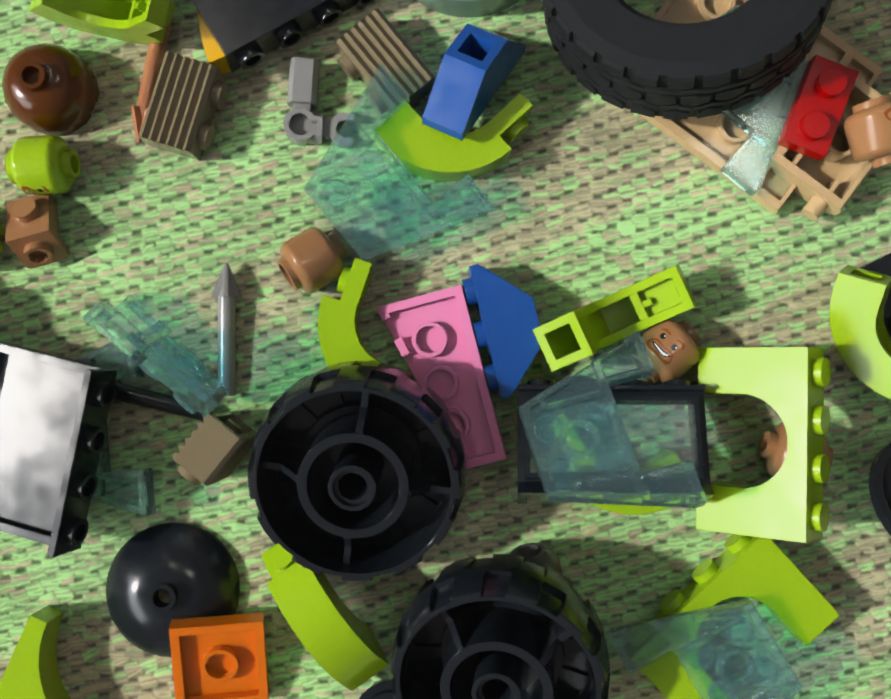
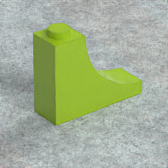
(34, 666)

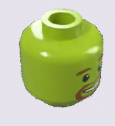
(42, 165)

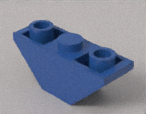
(469, 79)
(504, 328)

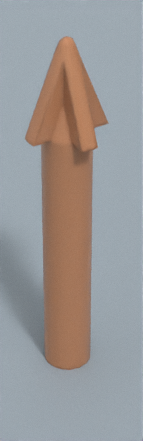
(150, 73)

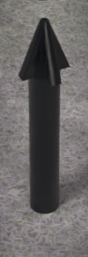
(152, 400)

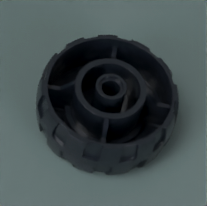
(366, 425)
(500, 634)

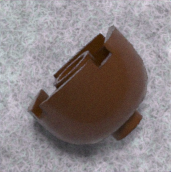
(50, 89)

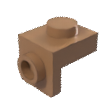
(34, 230)

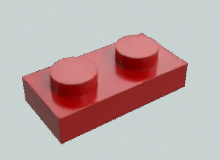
(817, 107)

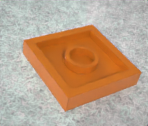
(220, 657)

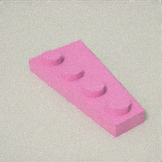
(443, 353)

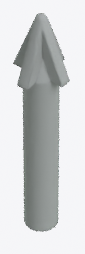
(226, 293)

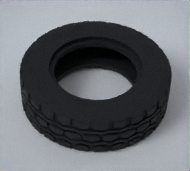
(682, 66)

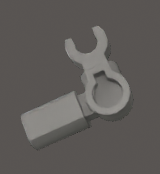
(300, 123)

